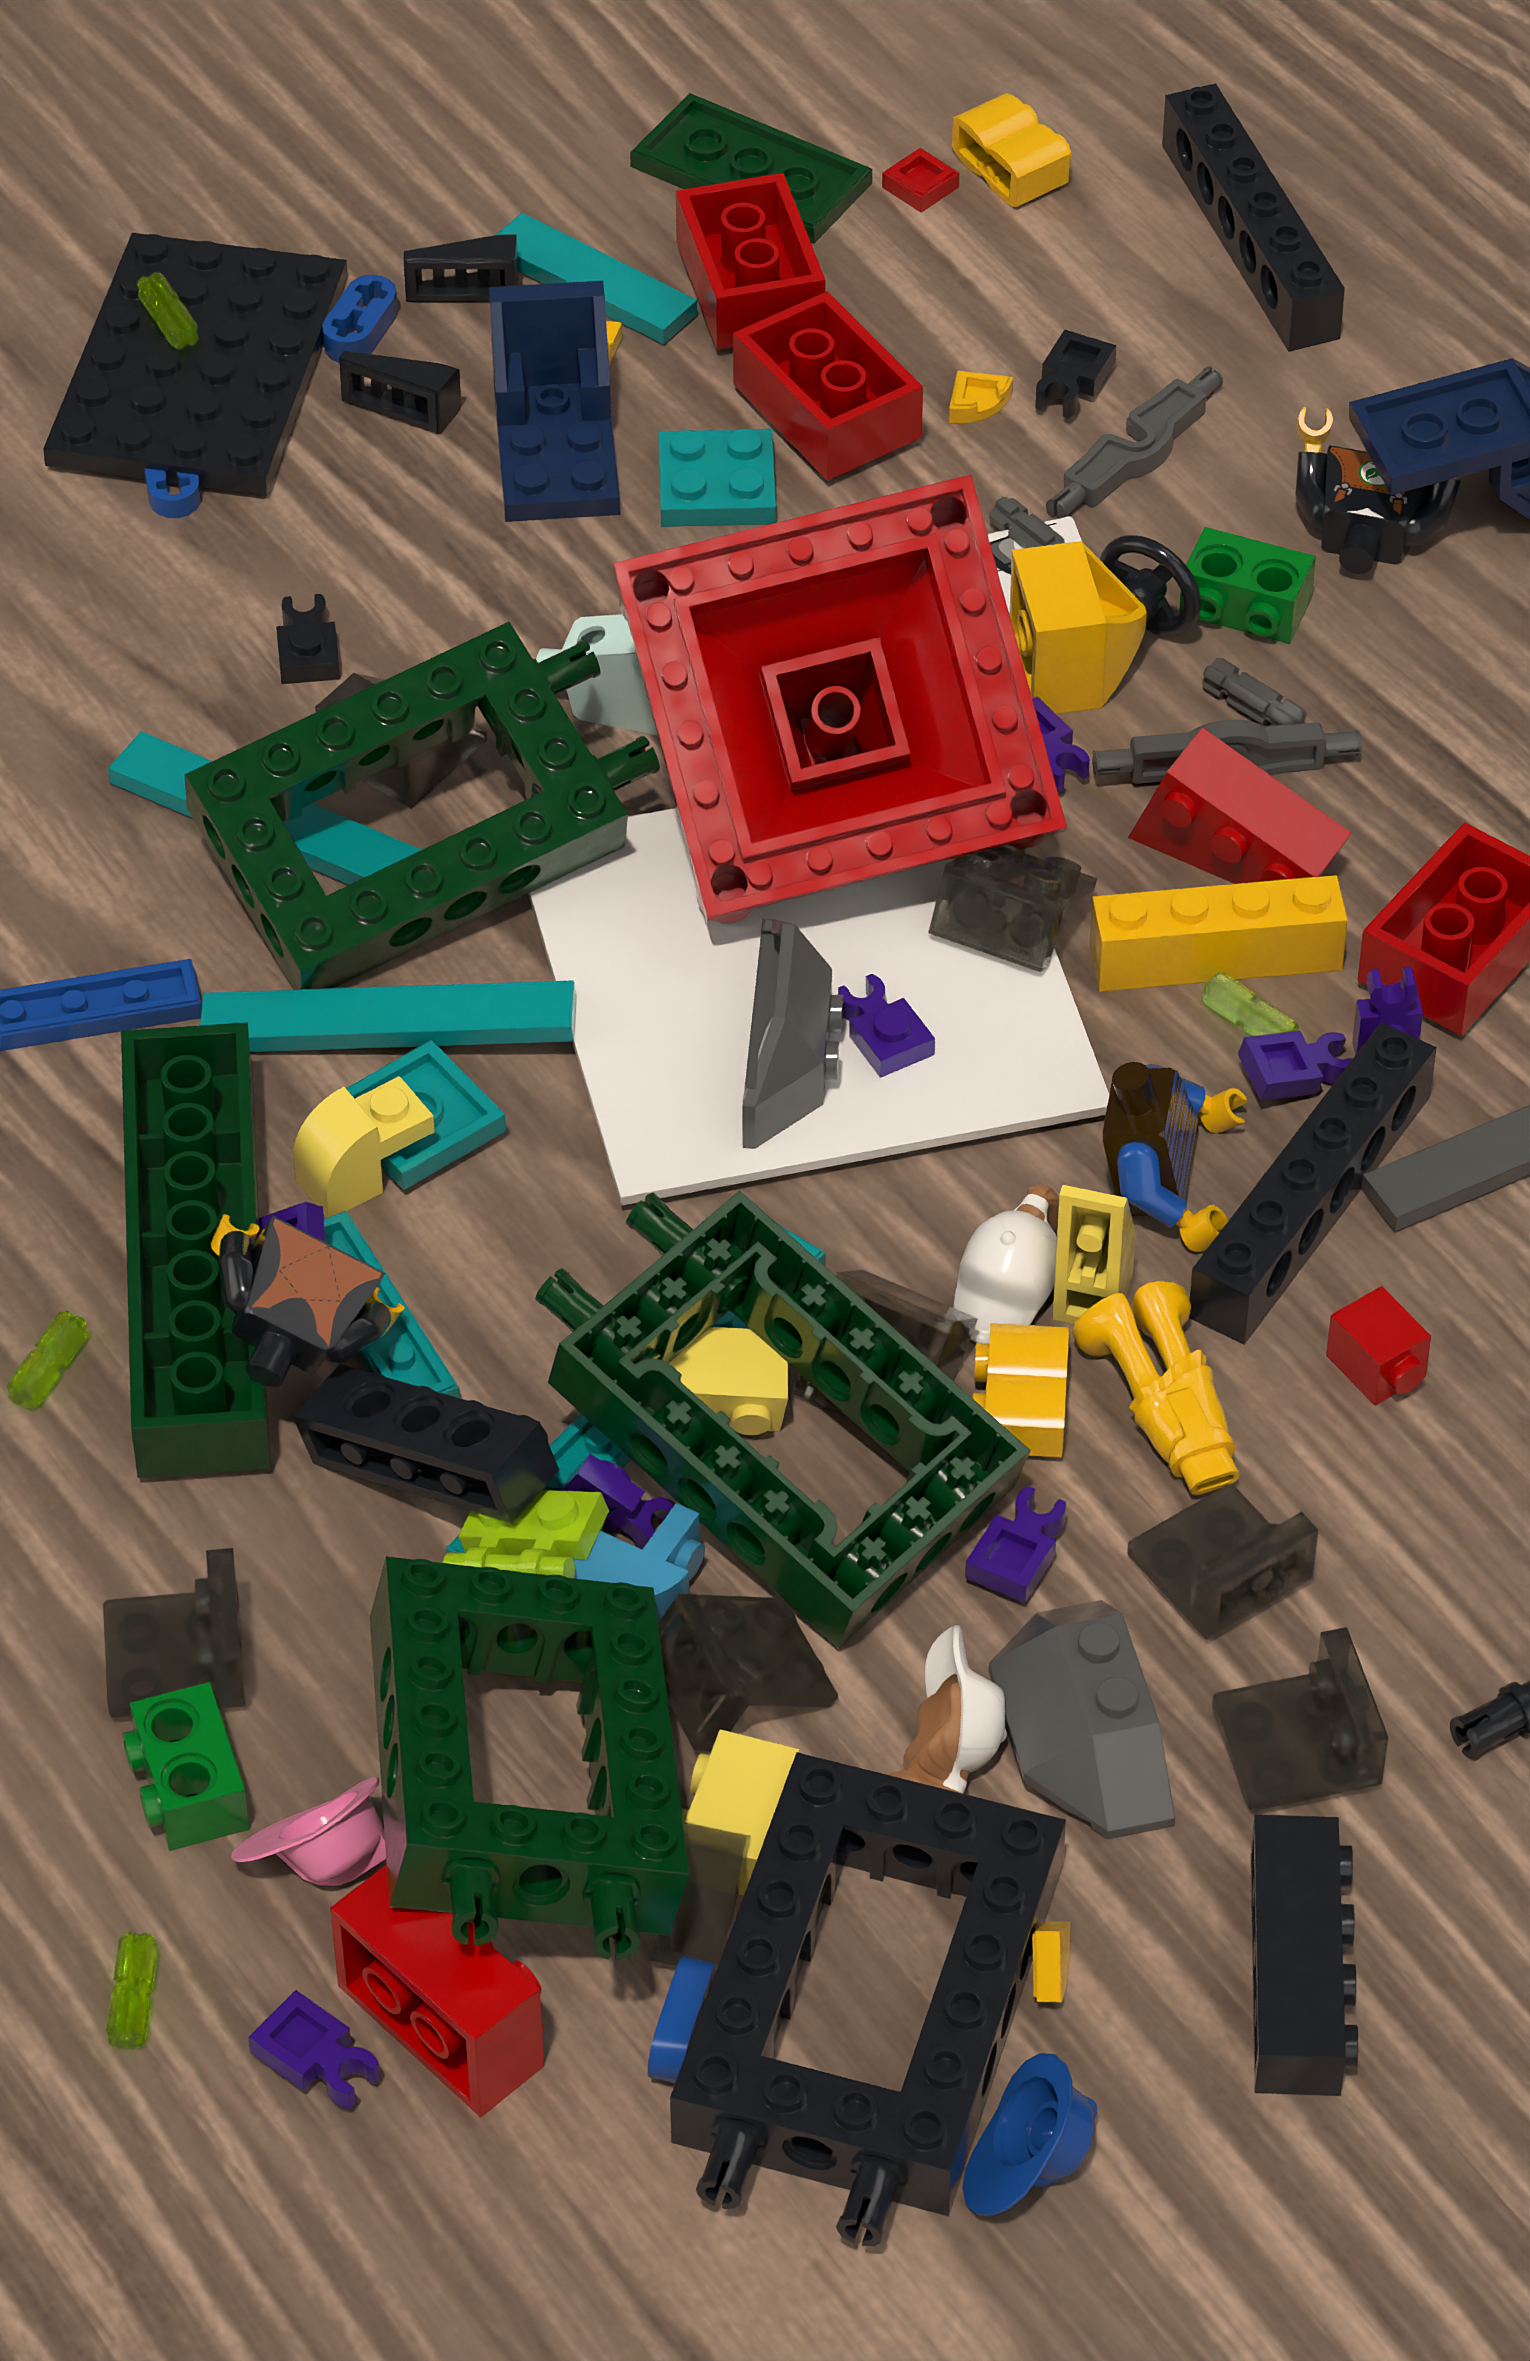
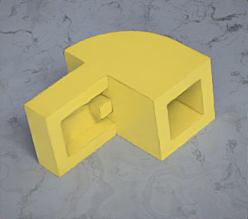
(347, 1137)

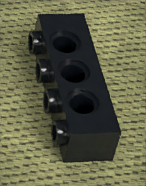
(426, 1443)

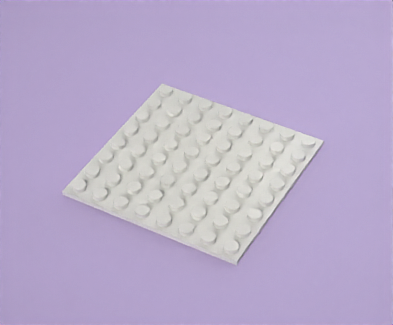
(672, 1012)

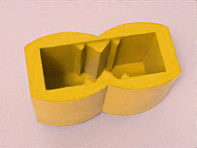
(1011, 149)
(1026, 1383)

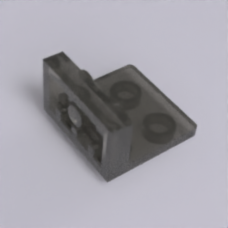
(1008, 903)
(1225, 1559)
(177, 1641)
(735, 1655)
(1305, 1731)

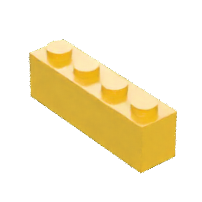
(1218, 929)

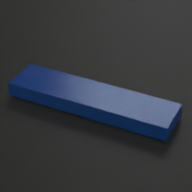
(98, 1004)

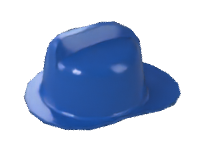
(1032, 2138)

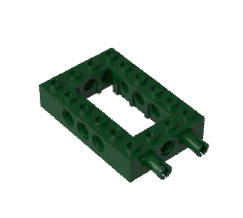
(559, 828)
(749, 1265)
(511, 1861)

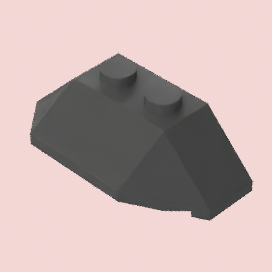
(789, 1034)
(1085, 1719)

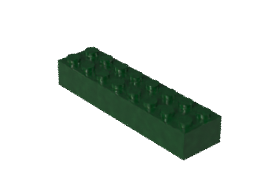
(184, 1169)

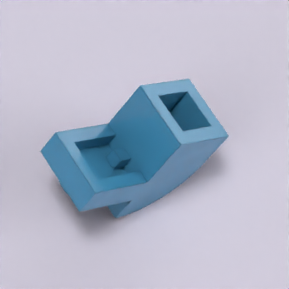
(664, 1563)

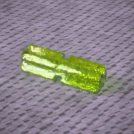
(167, 310)
(1239, 1006)
(39, 1368)
(130, 1997)

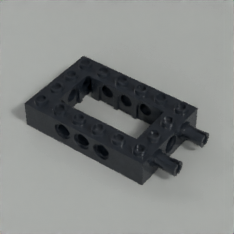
(831, 2127)

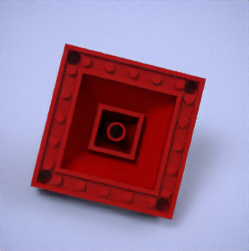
(839, 698)

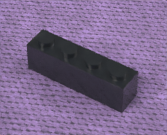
(1299, 1956)

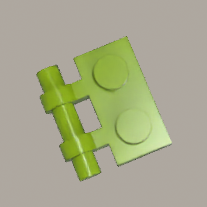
(542, 1538)

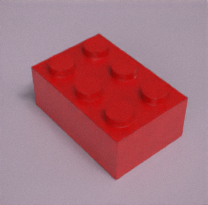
(745, 252)
(827, 385)
(1457, 927)
(444, 2001)

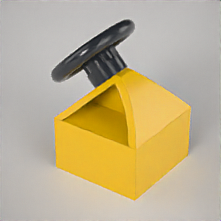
(1087, 615)

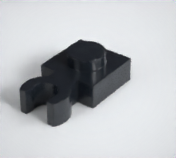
(1072, 367)
(307, 644)

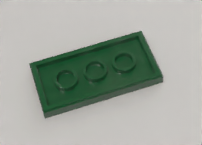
(714, 145)

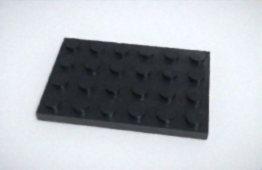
(213, 404)

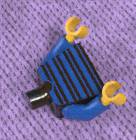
(1152, 1144)

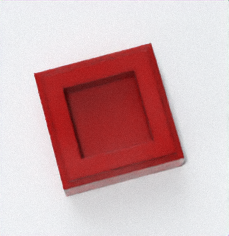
(920, 180)

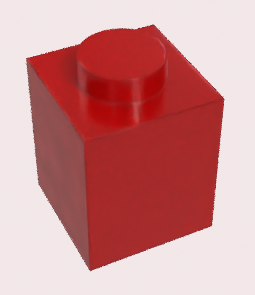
(1378, 1346)

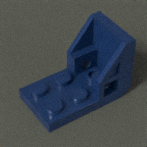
(553, 401)
(1453, 430)

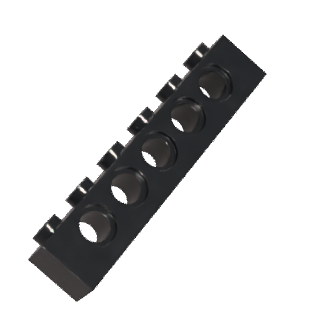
(1253, 217)
(1311, 1183)

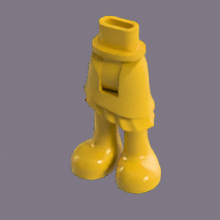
(1174, 1409)

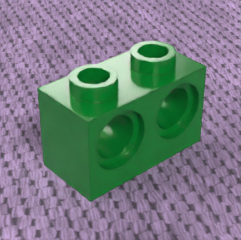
(1251, 584)
(193, 1765)

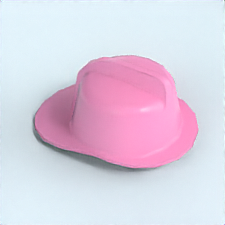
(327, 1841)

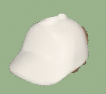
(1010, 1264)
(958, 1720)

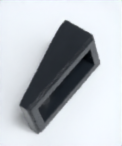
(492, 256)
(420, 393)

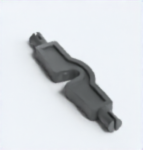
(1118, 459)
(1270, 748)

